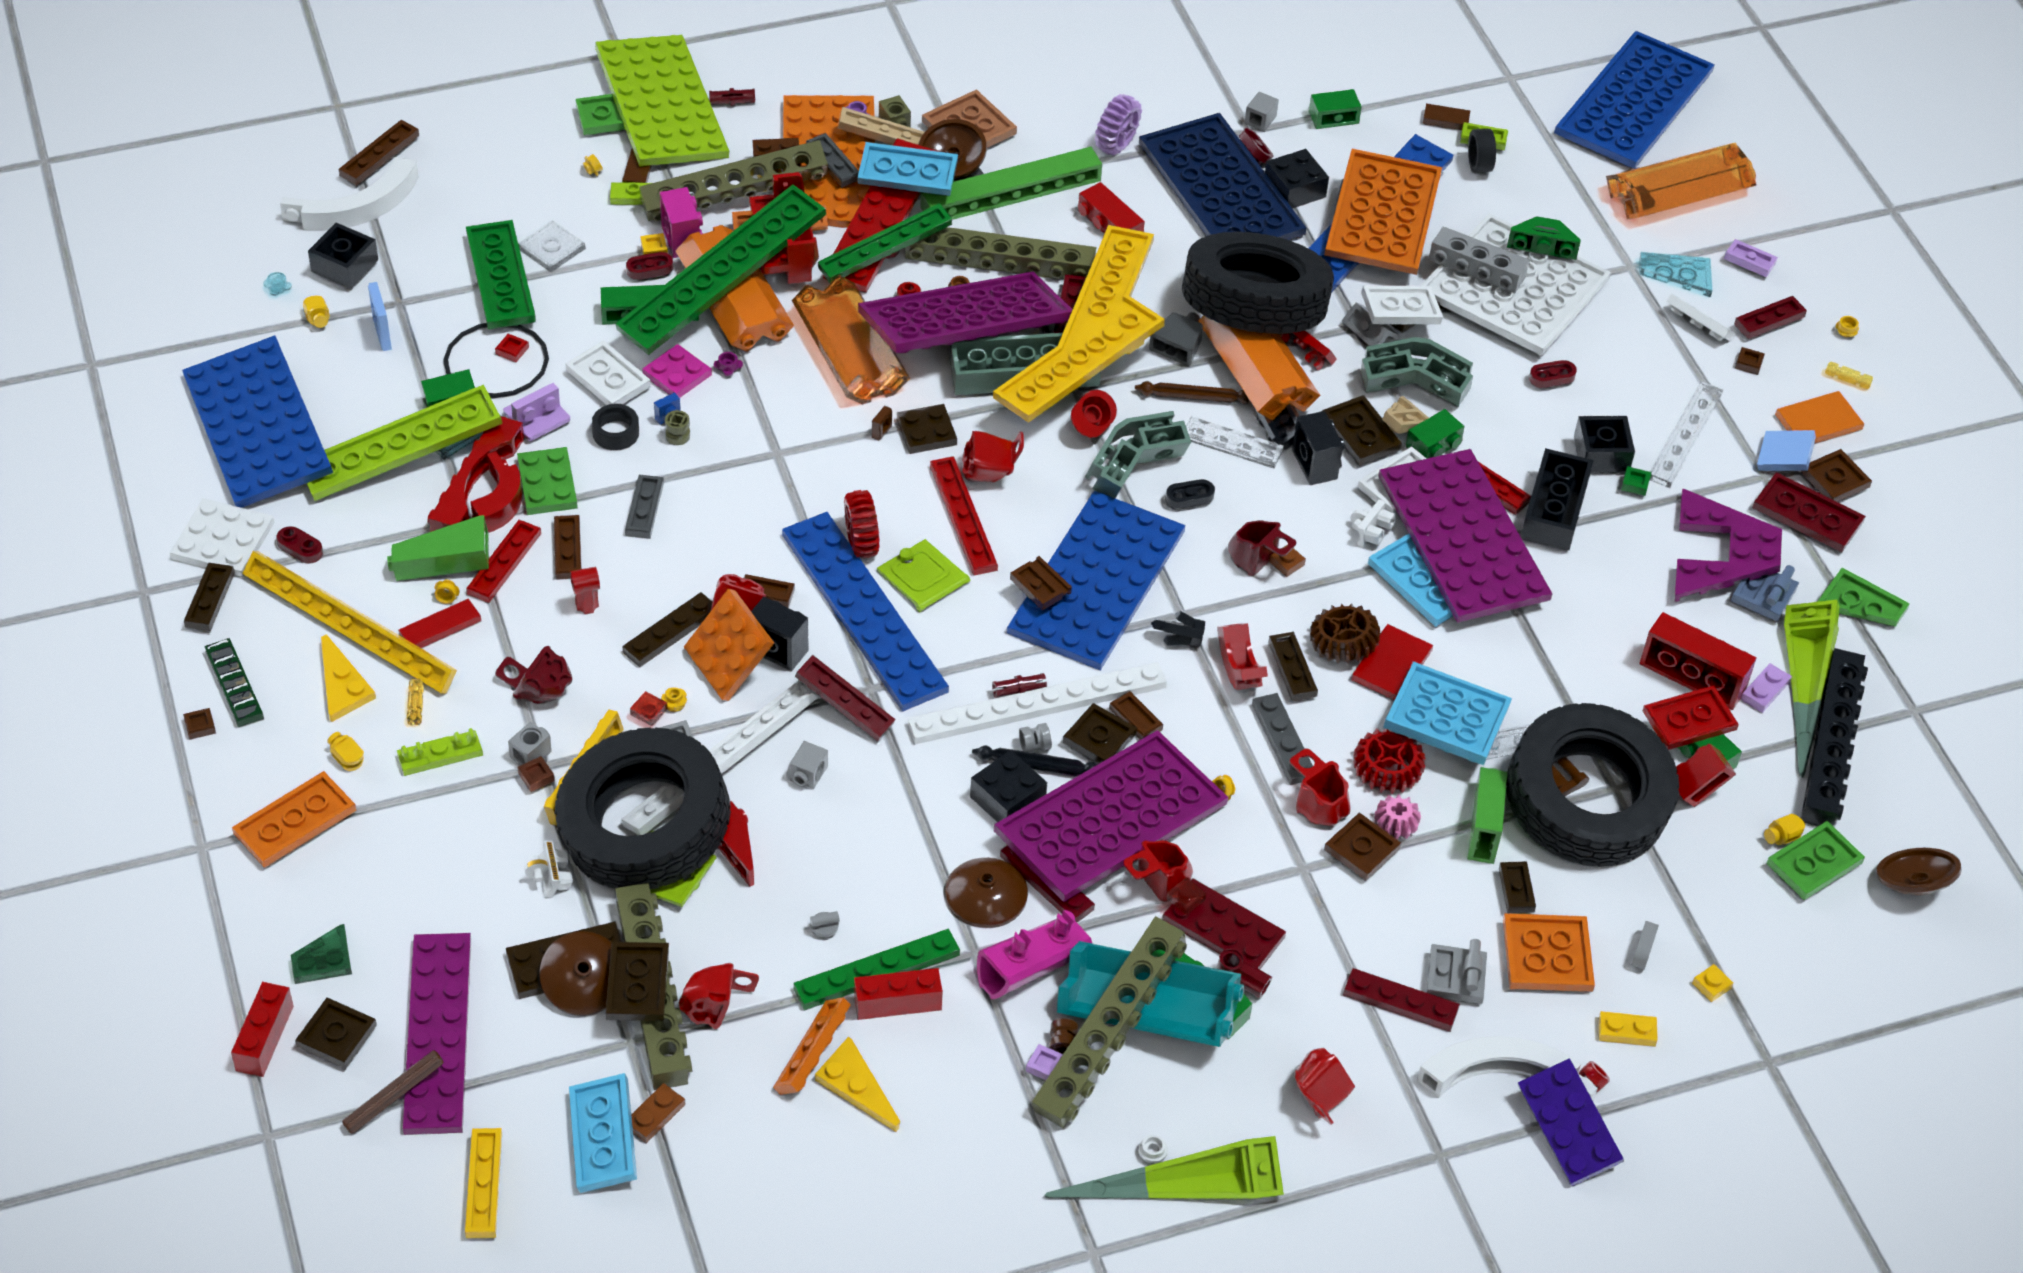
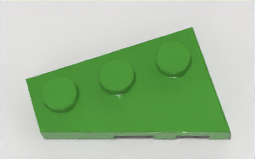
(1864, 600)

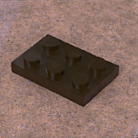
(1363, 430)
(637, 981)

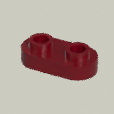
(1256, 146)
(649, 265)
(1552, 374)
(295, 543)

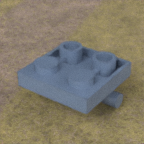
(1767, 594)

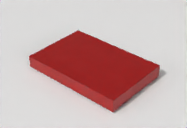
(1390, 663)
(1690, 717)

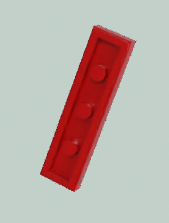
(504, 561)

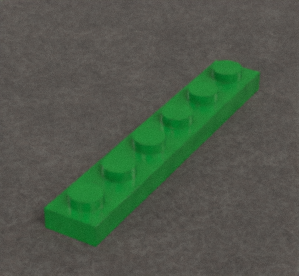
(885, 243)
(902, 958)

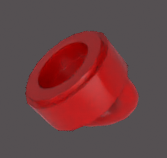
(1595, 1075)

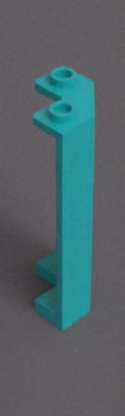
(1190, 1005)

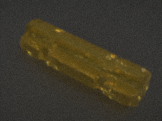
(1849, 375)
(415, 702)

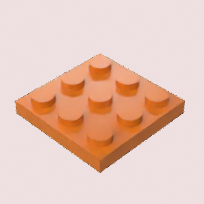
(728, 644)
(1548, 952)

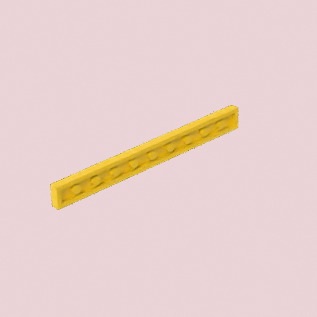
(350, 622)

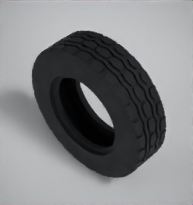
(1257, 282)
(623, 763)
(1572, 831)

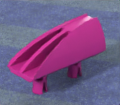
(1028, 955)

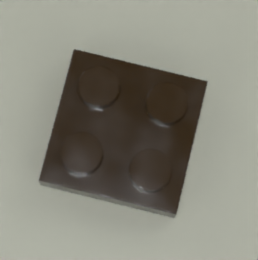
(926, 428)
(1099, 734)
(336, 1032)

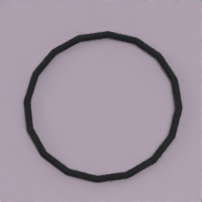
(507, 393)

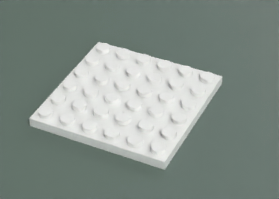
(1541, 307)

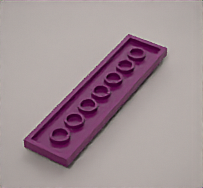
(440, 1024)

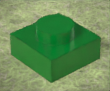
(1636, 481)

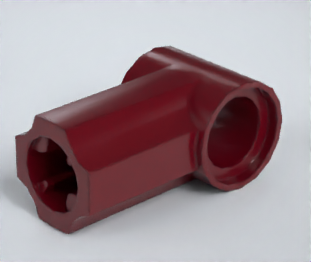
(1253, 979)

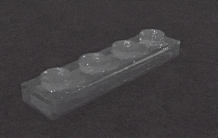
(1234, 442)

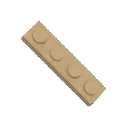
(876, 128)

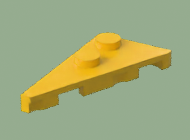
(344, 684)
(852, 1080)

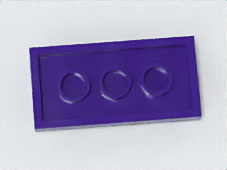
(1570, 1122)

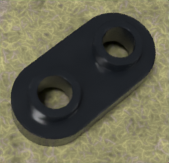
(1190, 493)

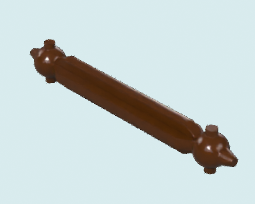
(1192, 392)

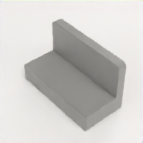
(1360, 323)

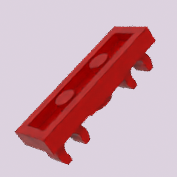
(1317, 349)

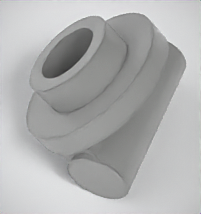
(825, 923)

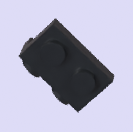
(1282, 427)

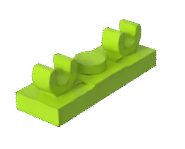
(439, 752)

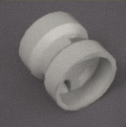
(1035, 738)

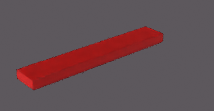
(963, 516)

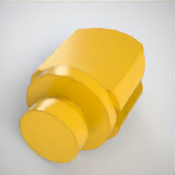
(316, 311)
(346, 751)
(1784, 830)

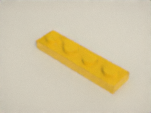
(483, 1183)

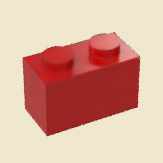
(1703, 774)

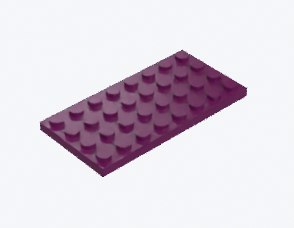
(965, 312)
(1464, 535)
(1107, 812)

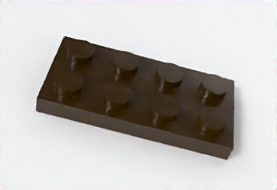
(527, 958)

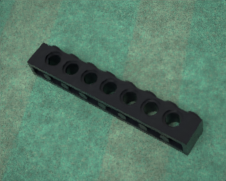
(1833, 739)

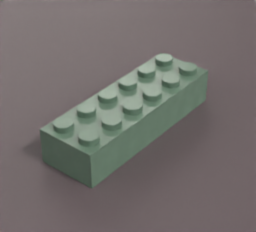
(991, 361)

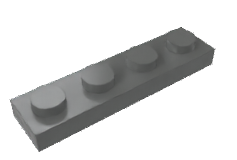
(1281, 734)

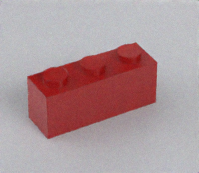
(1106, 209)
(898, 993)
(262, 1029)

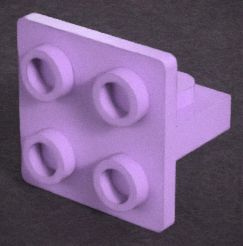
(538, 412)

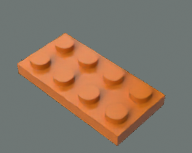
(294, 819)

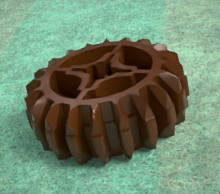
(1345, 633)

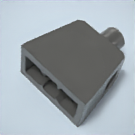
(1178, 338)

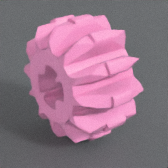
(1398, 816)

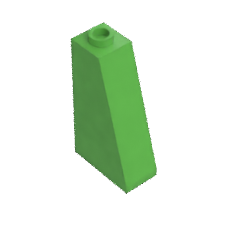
(442, 551)
(1487, 815)

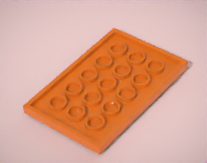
(1383, 211)

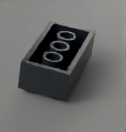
(1557, 499)

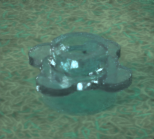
(277, 283)

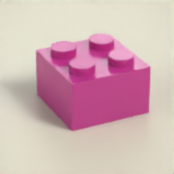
(679, 217)

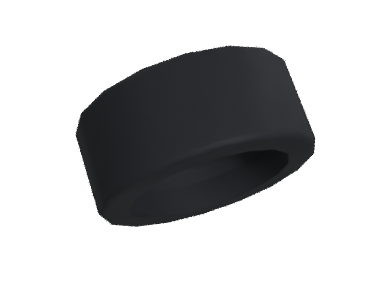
(1482, 150)
(612, 413)

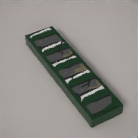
(234, 682)

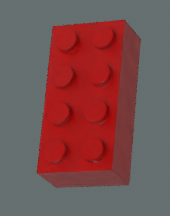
(1697, 659)

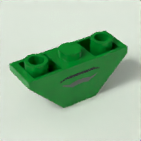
(1544, 237)

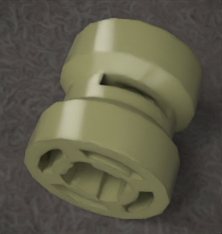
(677, 427)

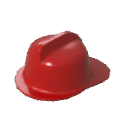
(1093, 413)

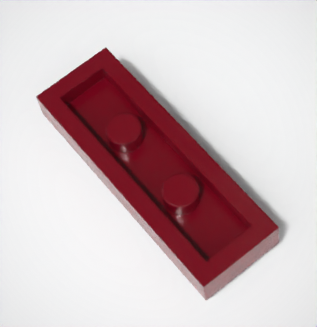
(1770, 317)

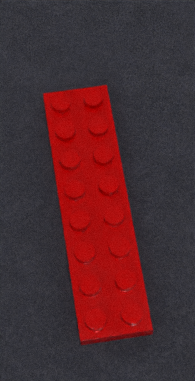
(878, 211)

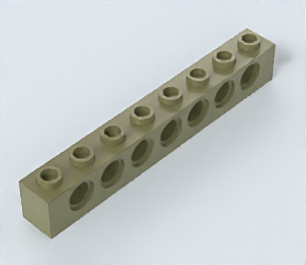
(742, 171)
(1003, 253)
(1157, 936)
(672, 1069)

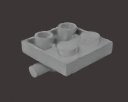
(1457, 972)

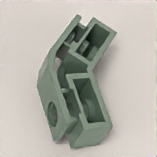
(1441, 373)
(1154, 439)

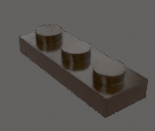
(209, 596)
(1292, 666)

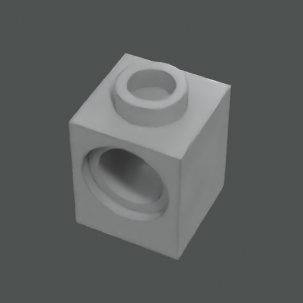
(529, 744)
(808, 765)

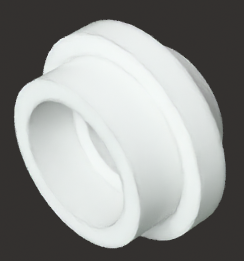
(1153, 1142)

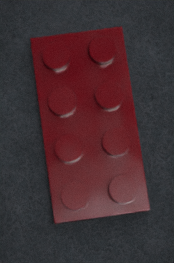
(1809, 512)
(1225, 925)

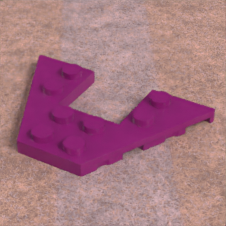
(1752, 550)

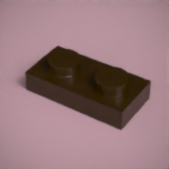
(1517, 887)

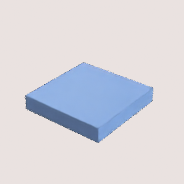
(379, 316)
(1786, 450)

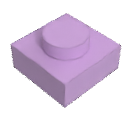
(1043, 1062)

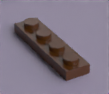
(378, 152)

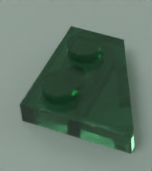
(323, 957)

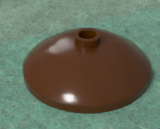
(958, 138)
(1919, 870)
(982, 902)
(563, 983)

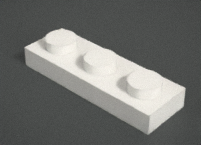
(1699, 318)

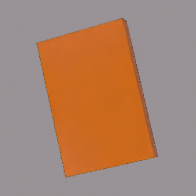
(1827, 415)

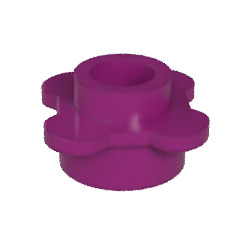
(728, 363)

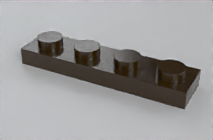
(668, 630)

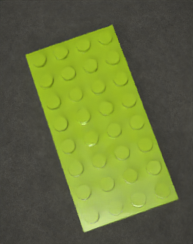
(661, 100)

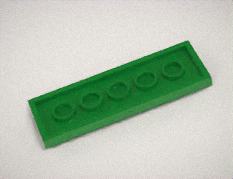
(500, 274)

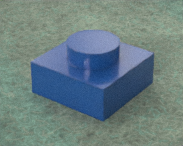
(666, 405)

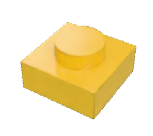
(653, 243)
(1712, 983)

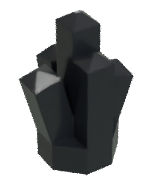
(1187, 633)

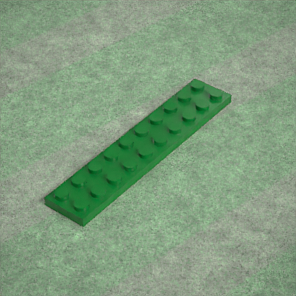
(720, 269)

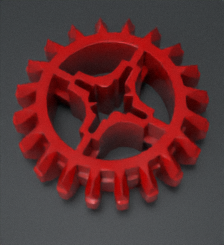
(861, 523)
(1389, 769)

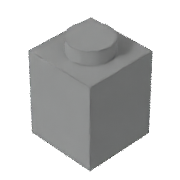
(1261, 111)

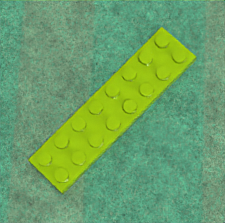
(406, 440)

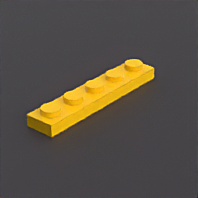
(606, 727)

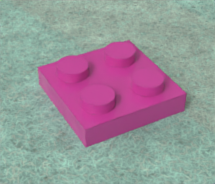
(677, 371)

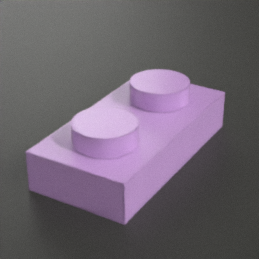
(1750, 258)
(1766, 687)

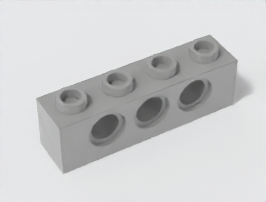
(1478, 259)

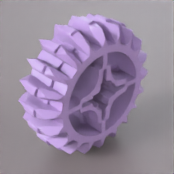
(1118, 124)

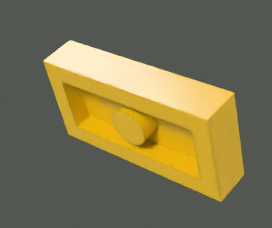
(1628, 1028)

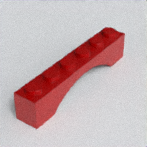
(452, 504)

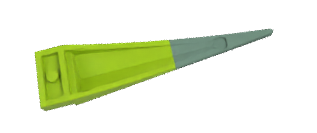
(1810, 640)
(1226, 1172)

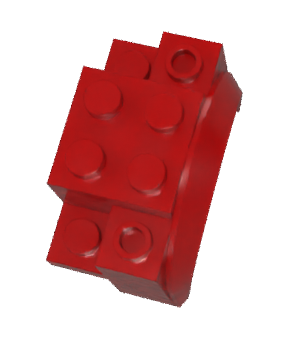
(799, 255)

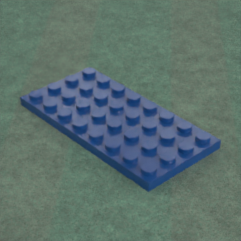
(1634, 99)
(257, 422)
(1111, 564)

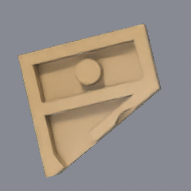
(1403, 416)

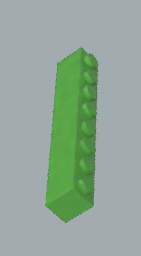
(1018, 183)

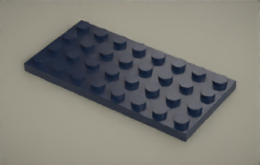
(1220, 179)

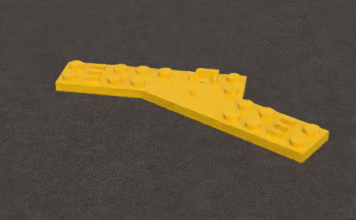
(1099, 330)

